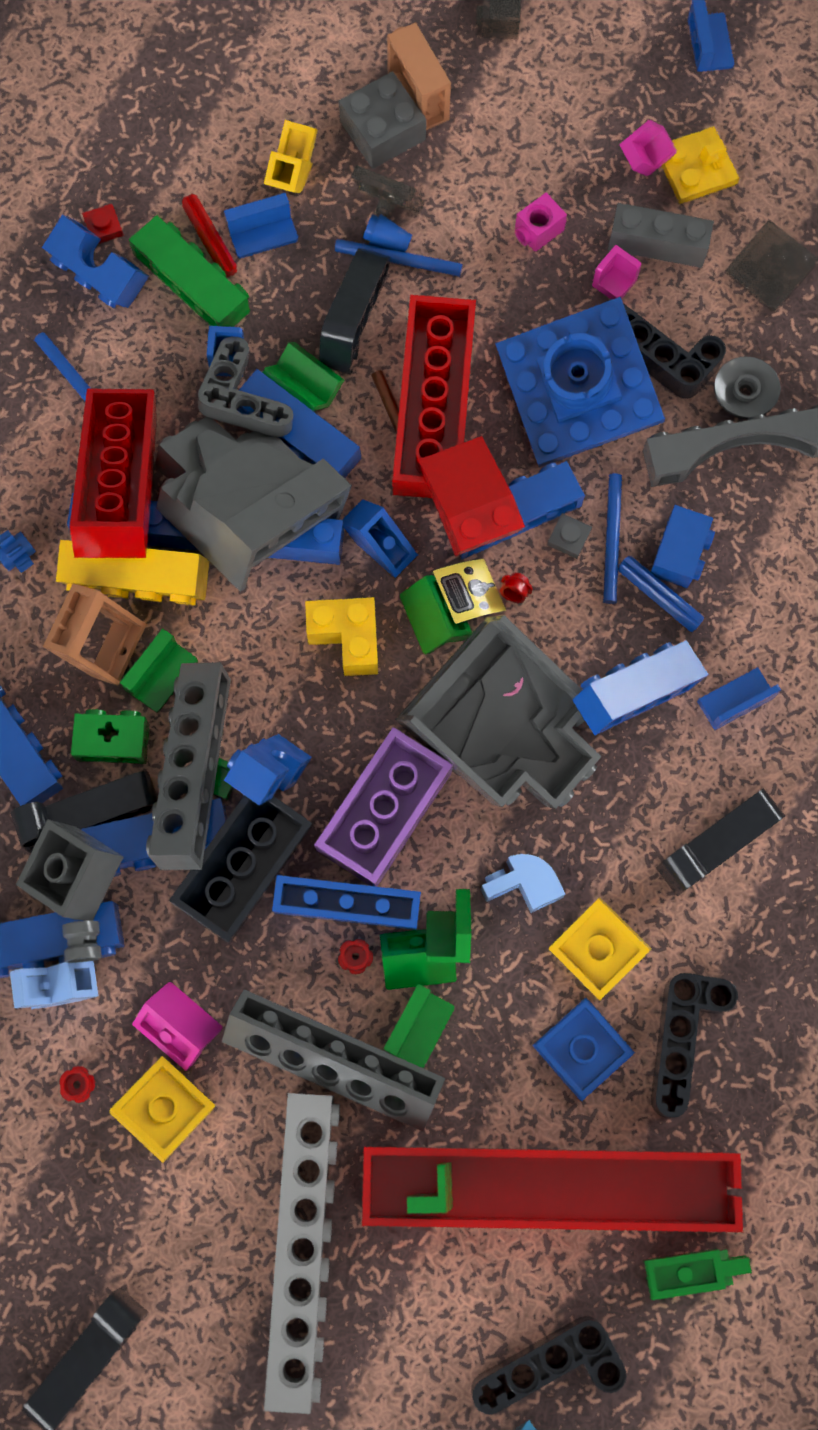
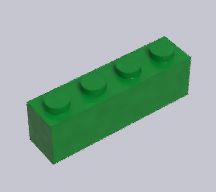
(189, 274)

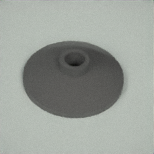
(749, 374)

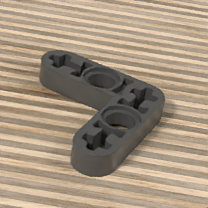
(227, 392)

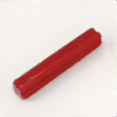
(209, 234)

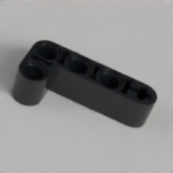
(352, 310)
(680, 361)
(97, 806)
(720, 842)
(683, 1046)
(85, 1360)
(544, 1373)

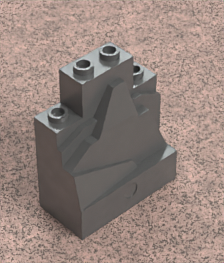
(242, 494)
(499, 738)

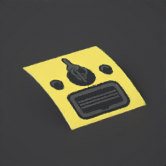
(469, 590)

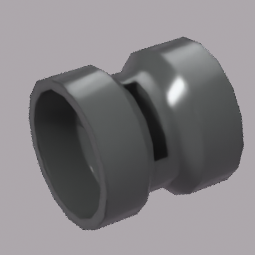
(81, 941)

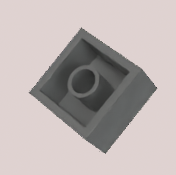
(382, 120)
(69, 871)

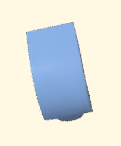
(532, 877)
(53, 985)

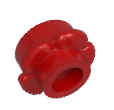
(515, 587)
(348, 949)
(67, 1082)

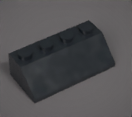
(241, 865)

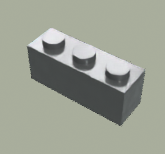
(661, 235)

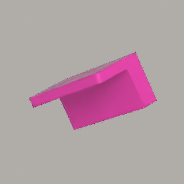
(176, 1025)

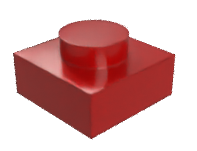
(103, 223)

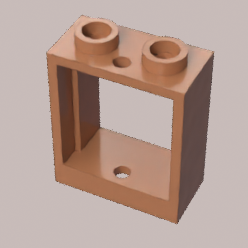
(419, 73)
(73, 628)

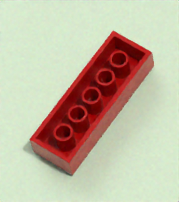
(432, 386)
(114, 474)

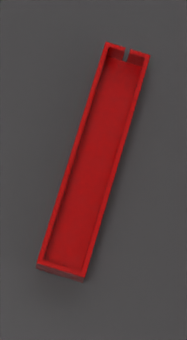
(557, 1189)

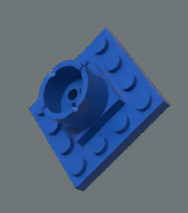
(573, 413)

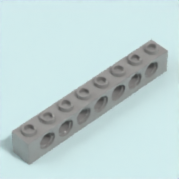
(281, 1390)

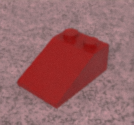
(471, 496)

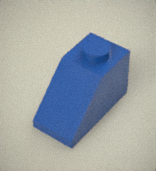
(379, 537)

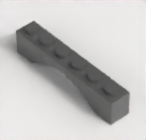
(676, 455)

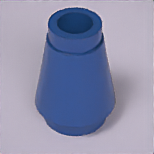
(386, 234)

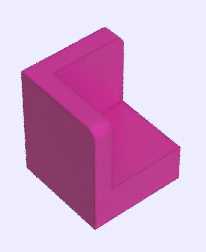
(648, 148)
(616, 273)

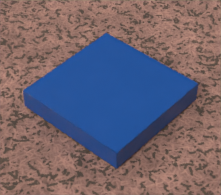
(583, 1049)

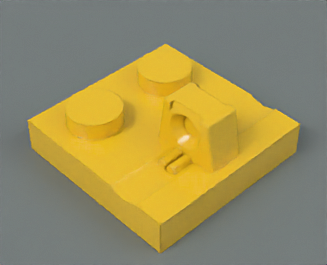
(699, 166)
(599, 948)
(162, 1109)

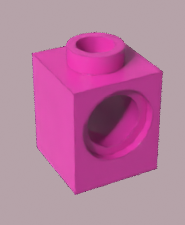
(542, 211)

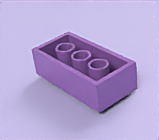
(384, 807)

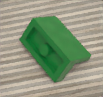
(305, 377)
(431, 615)
(155, 671)
(450, 932)
(406, 961)
(419, 1027)
(435, 1202)

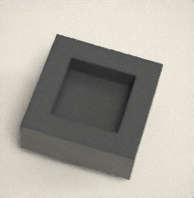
(569, 536)

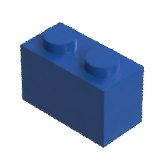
(682, 546)

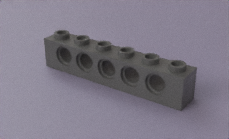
(187, 846)
(333, 1060)

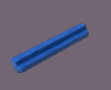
(660, 593)

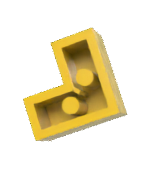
(347, 623)

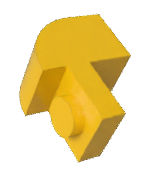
(291, 163)

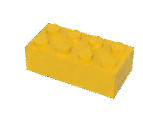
(160, 574)

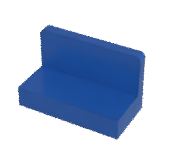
(709, 38)
(261, 225)
(737, 698)

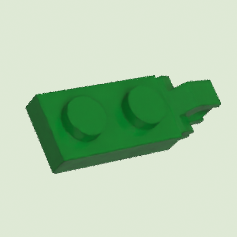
(693, 1272)

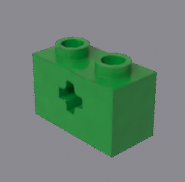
(127, 747)

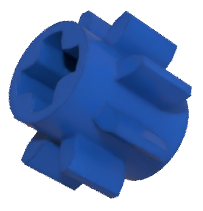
(15, 551)

